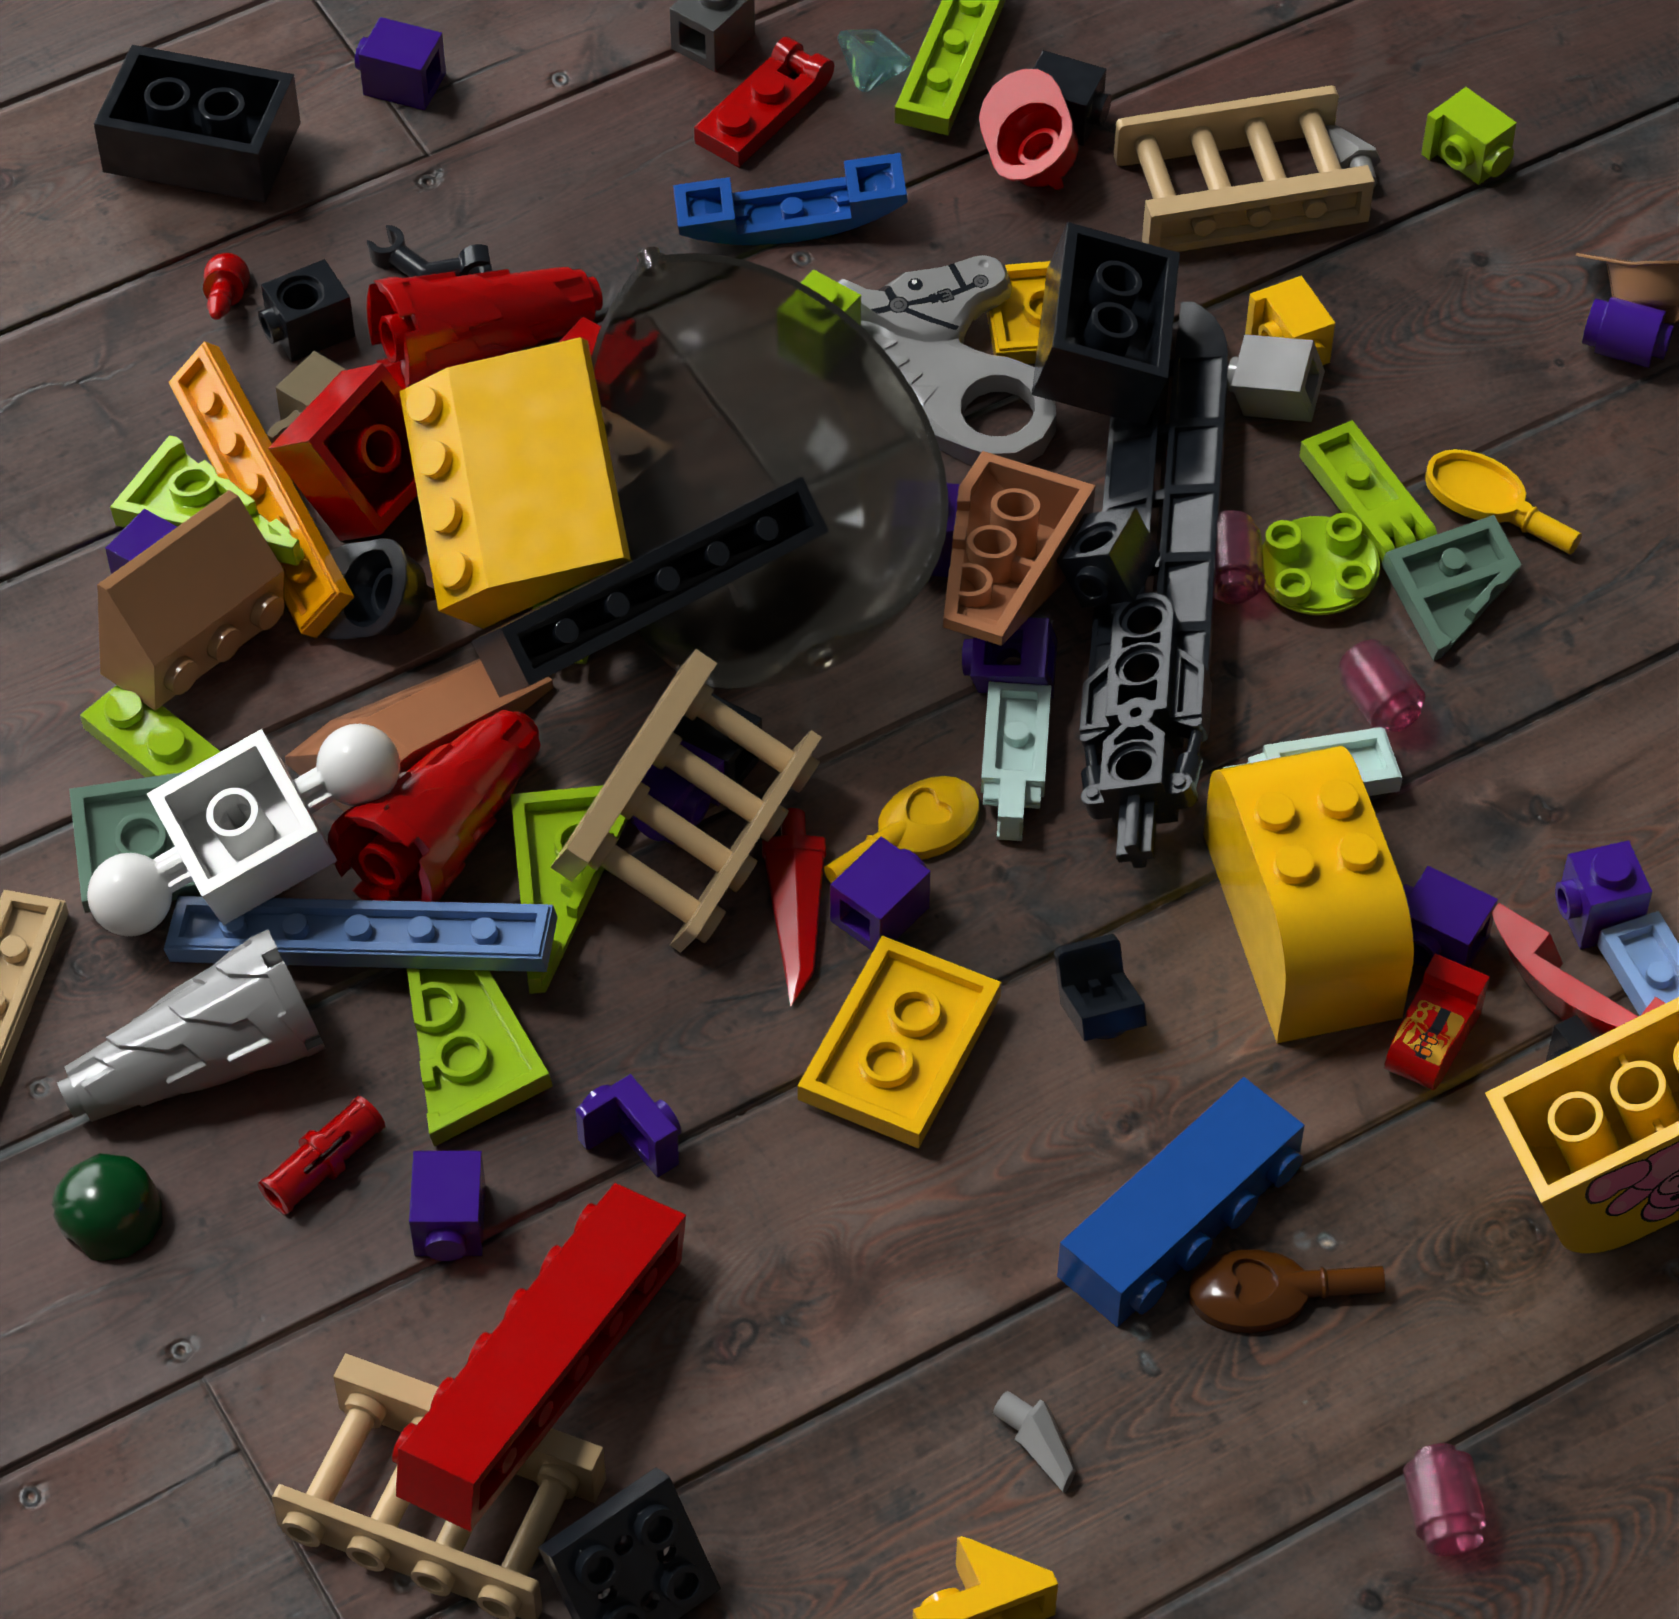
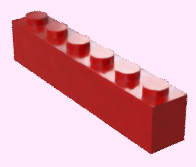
(538, 1356)

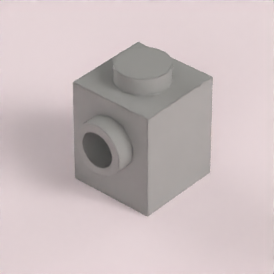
(1276, 377)

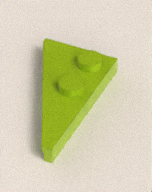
(179, 487)
(541, 829)

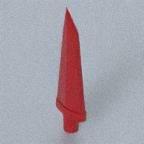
(795, 884)

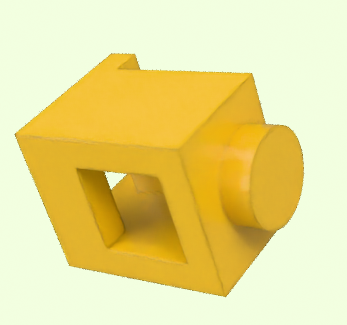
(1291, 312)

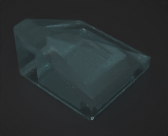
(871, 57)

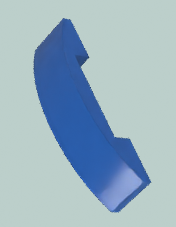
(792, 211)

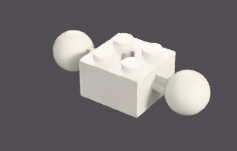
(242, 828)

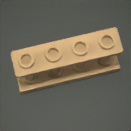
(1250, 210)
(629, 797)
(380, 1396)

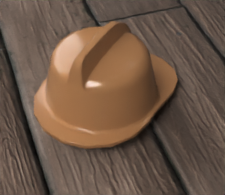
(1645, 283)

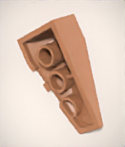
(1008, 544)
(425, 715)

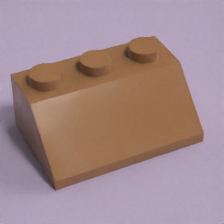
(188, 602)

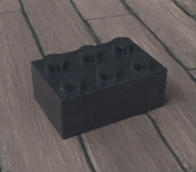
(197, 123)
(1106, 324)

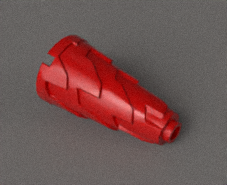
(473, 317)
(436, 814)

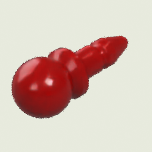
(224, 283)

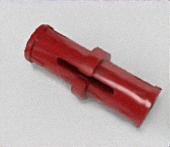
(291, 1184)

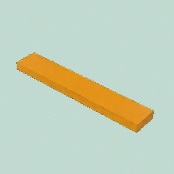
(240, 452)

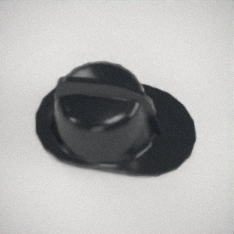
(386, 590)

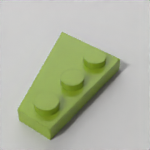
(470, 1050)

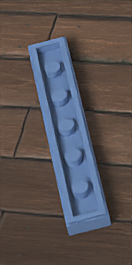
(373, 933)

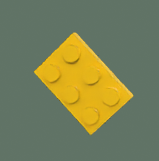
(899, 1041)

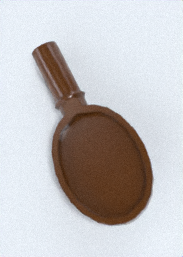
(1268, 1290)

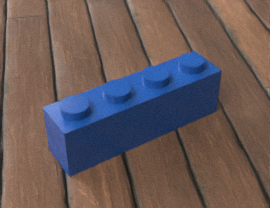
(1181, 1203)

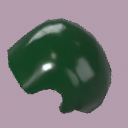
(108, 1206)

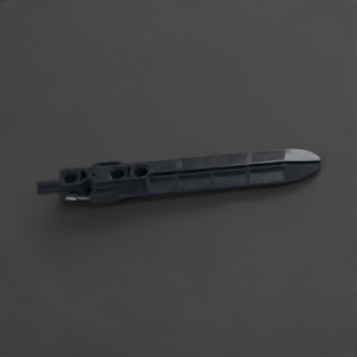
(1154, 654)

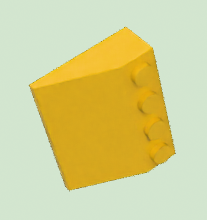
(513, 480)

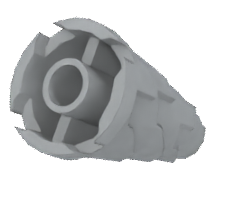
(198, 1036)

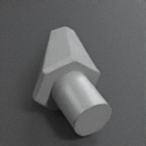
(1352, 150)
(1038, 1436)

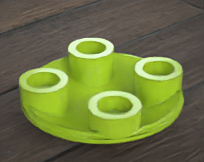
(1319, 563)

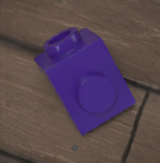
(628, 1109)

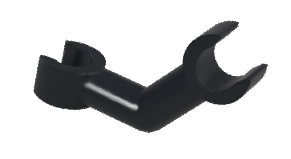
(470, 260)

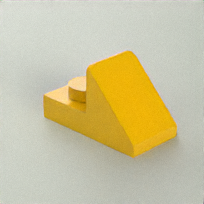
(994, 1587)

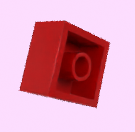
(352, 453)

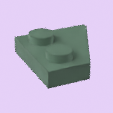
(1451, 579)

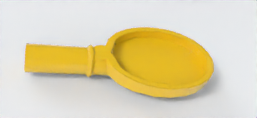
(1484, 487)
(920, 818)

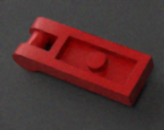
(763, 102)

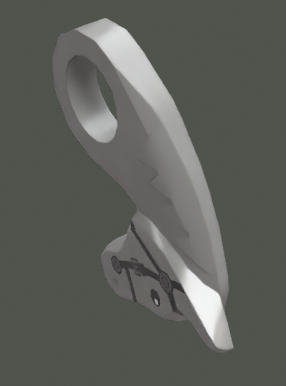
(922, 329)

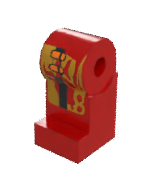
(1437, 1022)

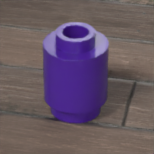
(1627, 331)

